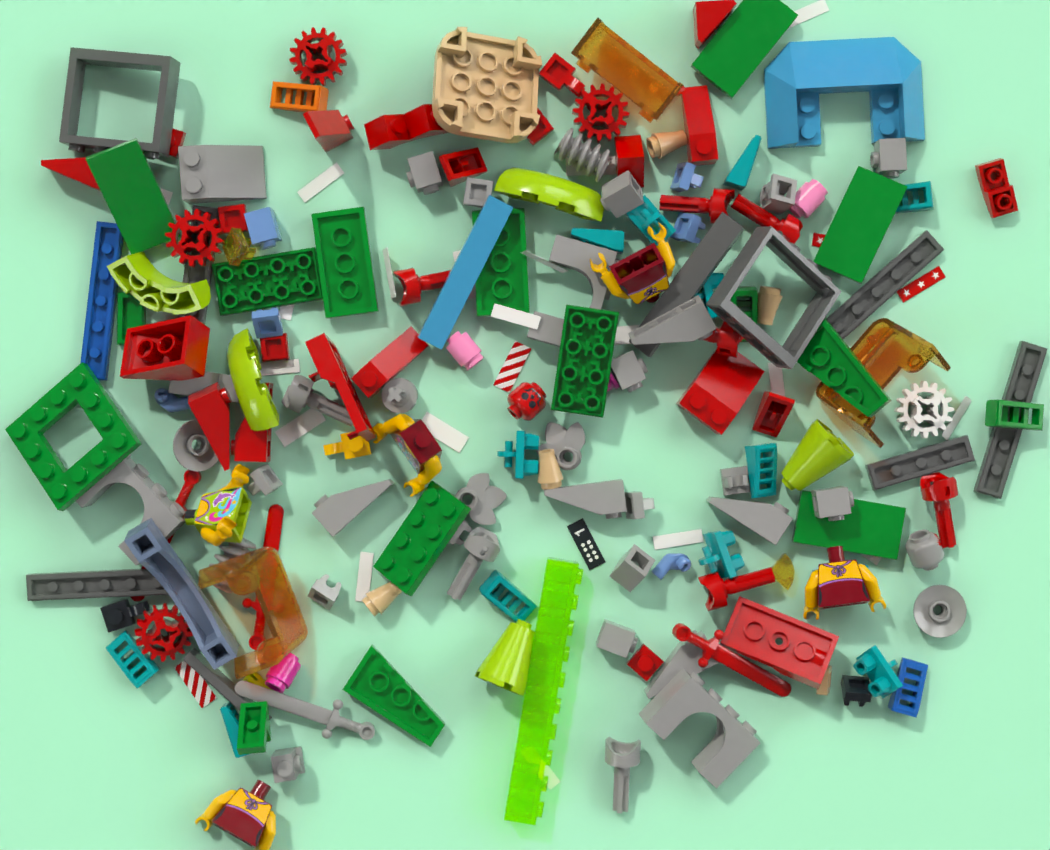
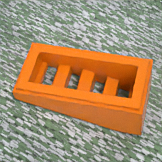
(315, 101)

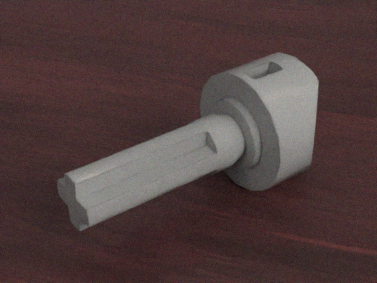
(300, 394)
(399, 395)
(482, 546)
(622, 757)

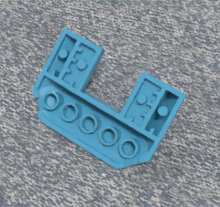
(843, 66)

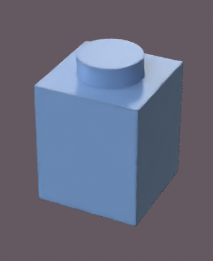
(263, 228)

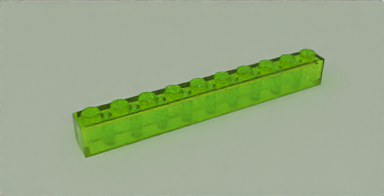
(541, 691)

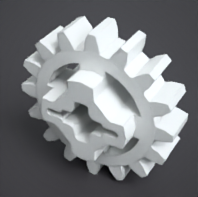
(915, 417)

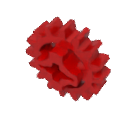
(323, 47)
(592, 104)
(203, 231)
(154, 635)

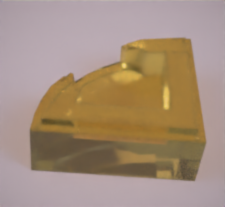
(784, 571)

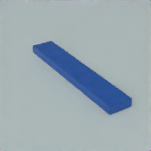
(101, 300)

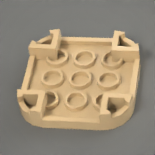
(486, 86)

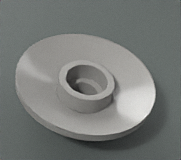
(195, 459)
(952, 611)

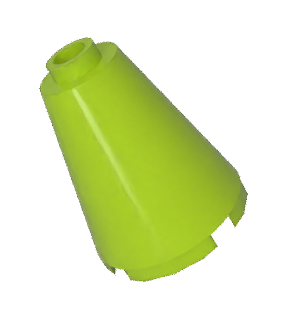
(815, 457)
(509, 658)

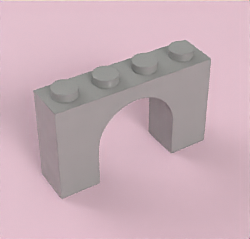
(575, 256)
(166, 514)
(687, 696)

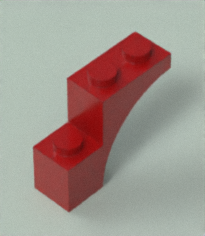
(398, 129)

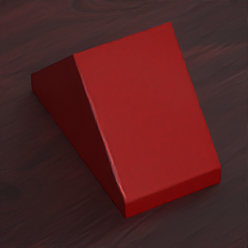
(708, 17)
(630, 157)
(462, 164)
(772, 413)

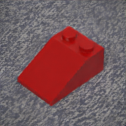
(166, 350)
(720, 390)

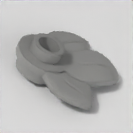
(564, 441)
(484, 498)

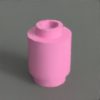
(808, 198)
(464, 350)

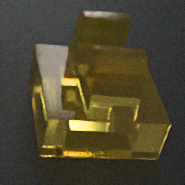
(237, 247)

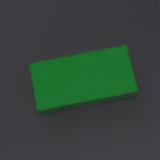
(130, 315)

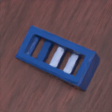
(915, 699)

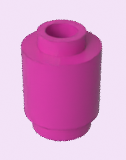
(282, 675)

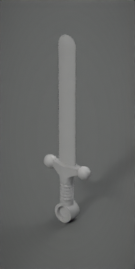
(304, 709)

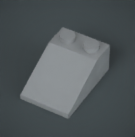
(221, 173)

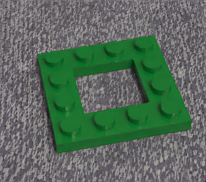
(118, 438)

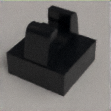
(855, 689)

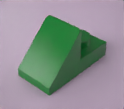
(253, 728)

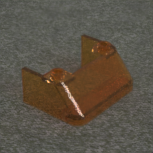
(627, 71)
(884, 352)
(265, 575)

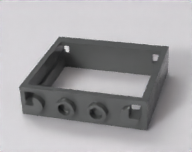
(166, 101)
(789, 253)

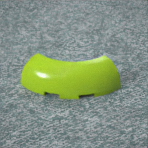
(551, 191)
(155, 290)
(246, 377)

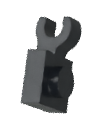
(122, 614)

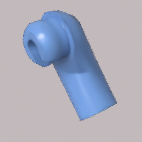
(170, 401)
(672, 561)

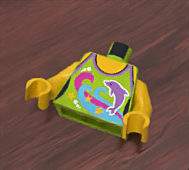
(223, 513)

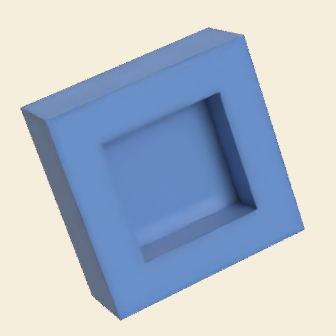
(685, 177)
(687, 227)
(267, 323)

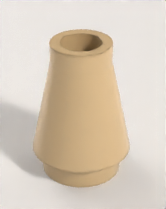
(664, 143)
(767, 304)
(549, 471)
(381, 598)

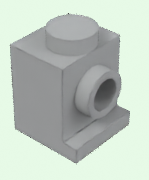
(773, 193)
(287, 764)

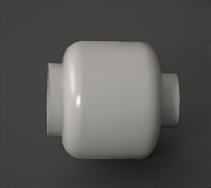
(924, 549)

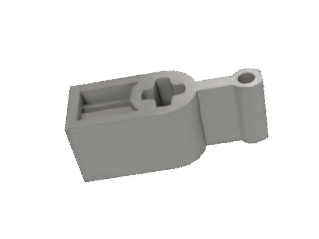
(193, 385)

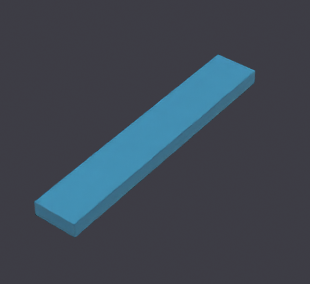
(465, 272)

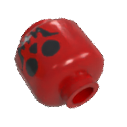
(526, 401)

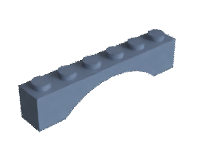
(162, 562)

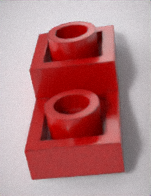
(995, 188)

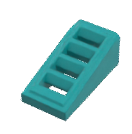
(741, 171)
(916, 207)
(606, 239)
(770, 468)
(492, 581)
(125, 666)
(231, 721)

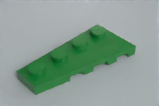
(840, 369)

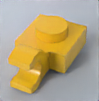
(352, 448)

